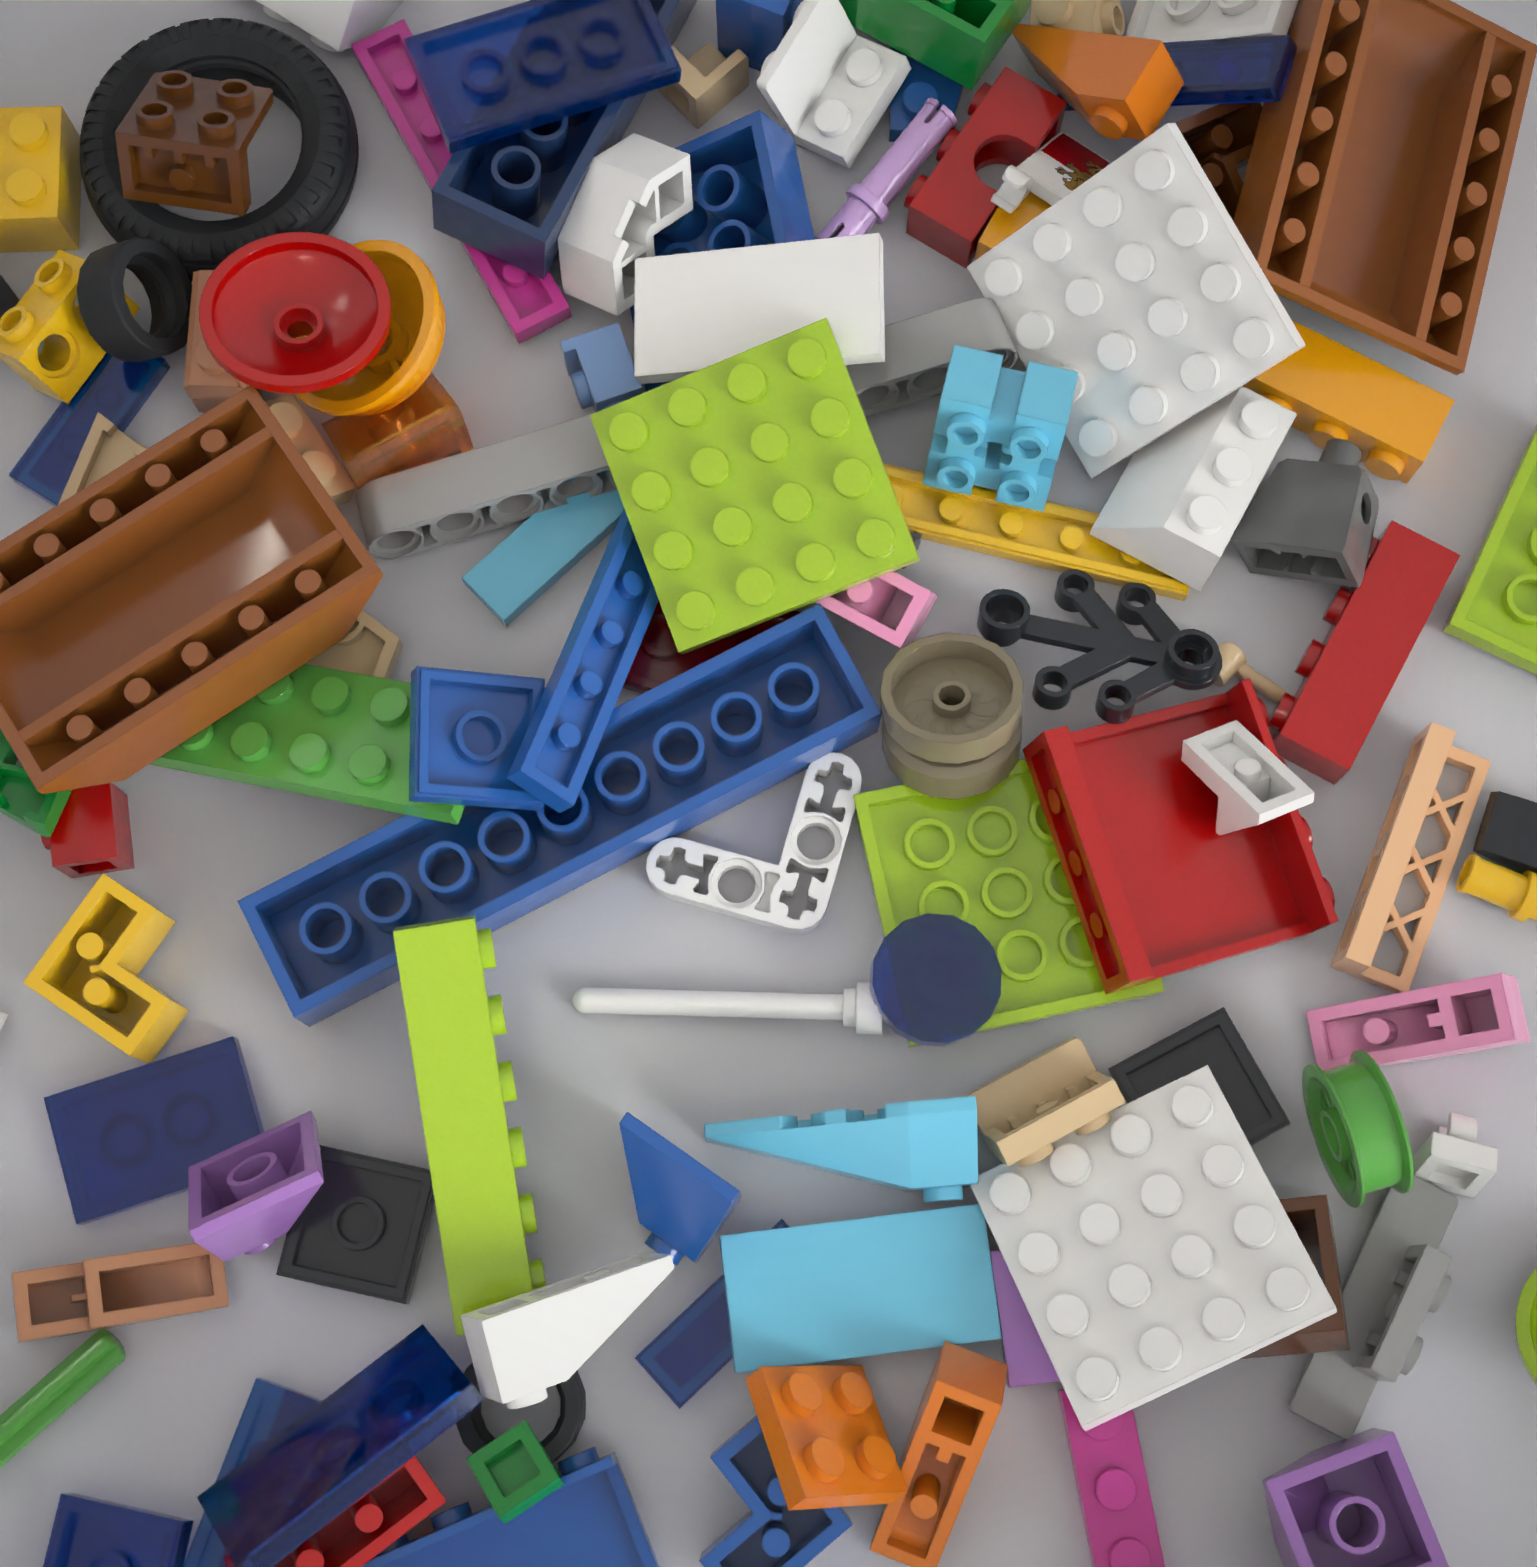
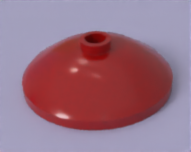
(288, 290)

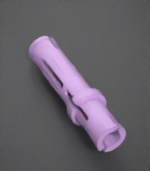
(870, 200)

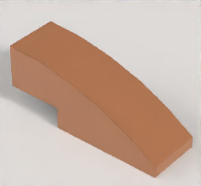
(117, 1291)

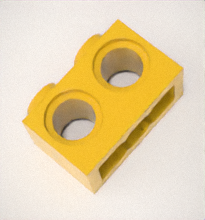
(51, 315)

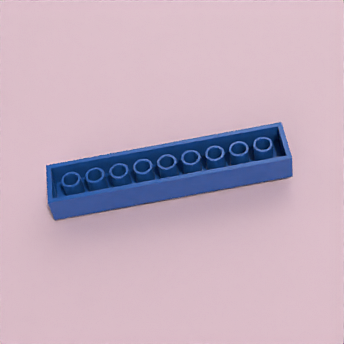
(656, 774)

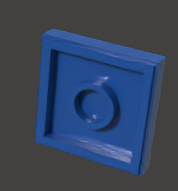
(468, 736)

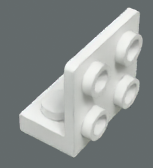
(830, 81)

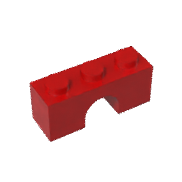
(1004, 128)

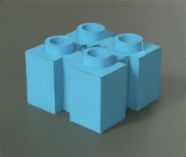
(999, 428)

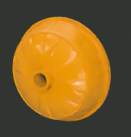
(411, 344)

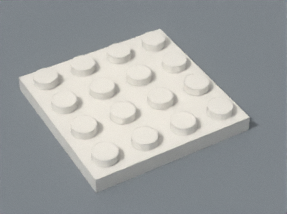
(1141, 296)
(1151, 1249)

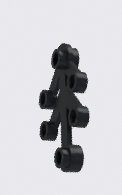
(1106, 644)

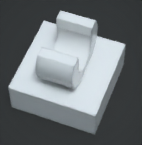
(1454, 1158)

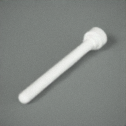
(853, 1007)

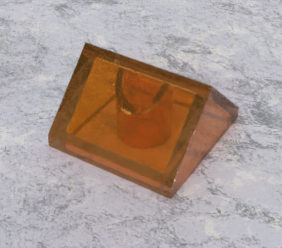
(401, 438)

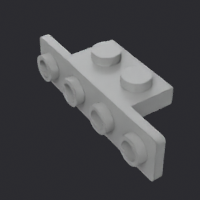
(1385, 1302)

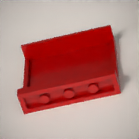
(1146, 853)

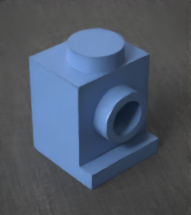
(600, 367)

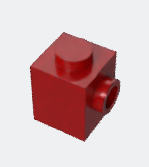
(92, 833)

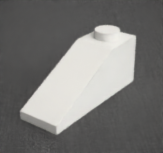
(552, 1330)

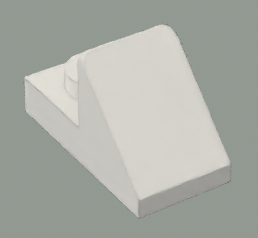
(1245, 777)

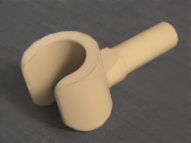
(1235, 663)

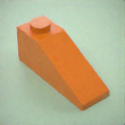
(1109, 79)
(941, 1455)

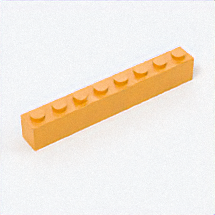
(1325, 384)

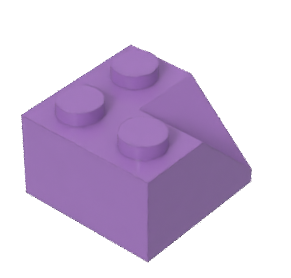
(1351, 1508)

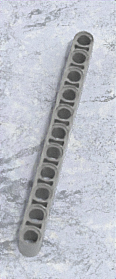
(520, 474)

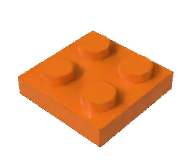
(825, 1436)

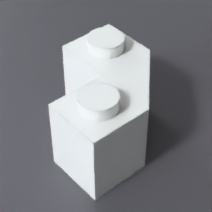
(616, 213)

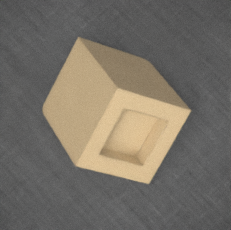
(707, 83)

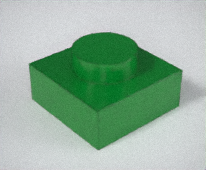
(514, 1471)

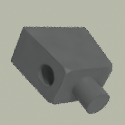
(1312, 519)

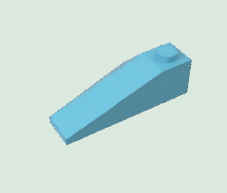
(901, 1147)

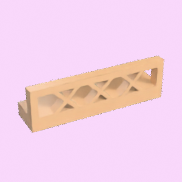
(1397, 847)

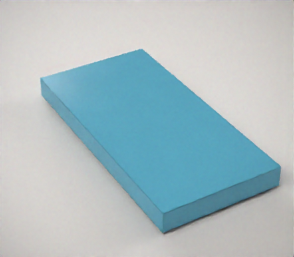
(859, 1287)

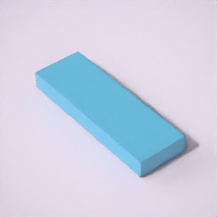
(542, 552)

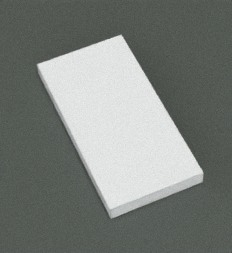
(729, 300)

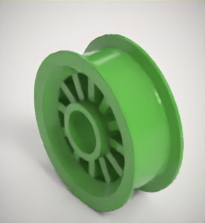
(1358, 1128)

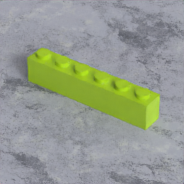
(465, 1112)

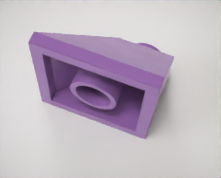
(254, 1189)

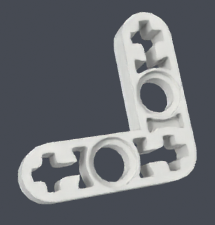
(770, 879)

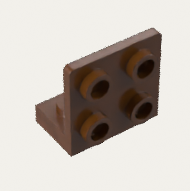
(190, 142)

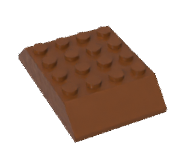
(1388, 168)
(170, 597)

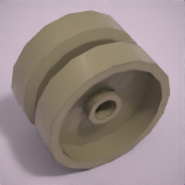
(951, 715)

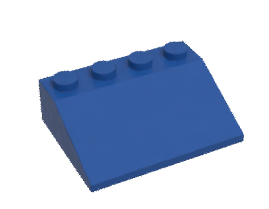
(742, 192)

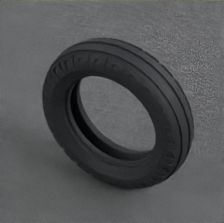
(224, 51)

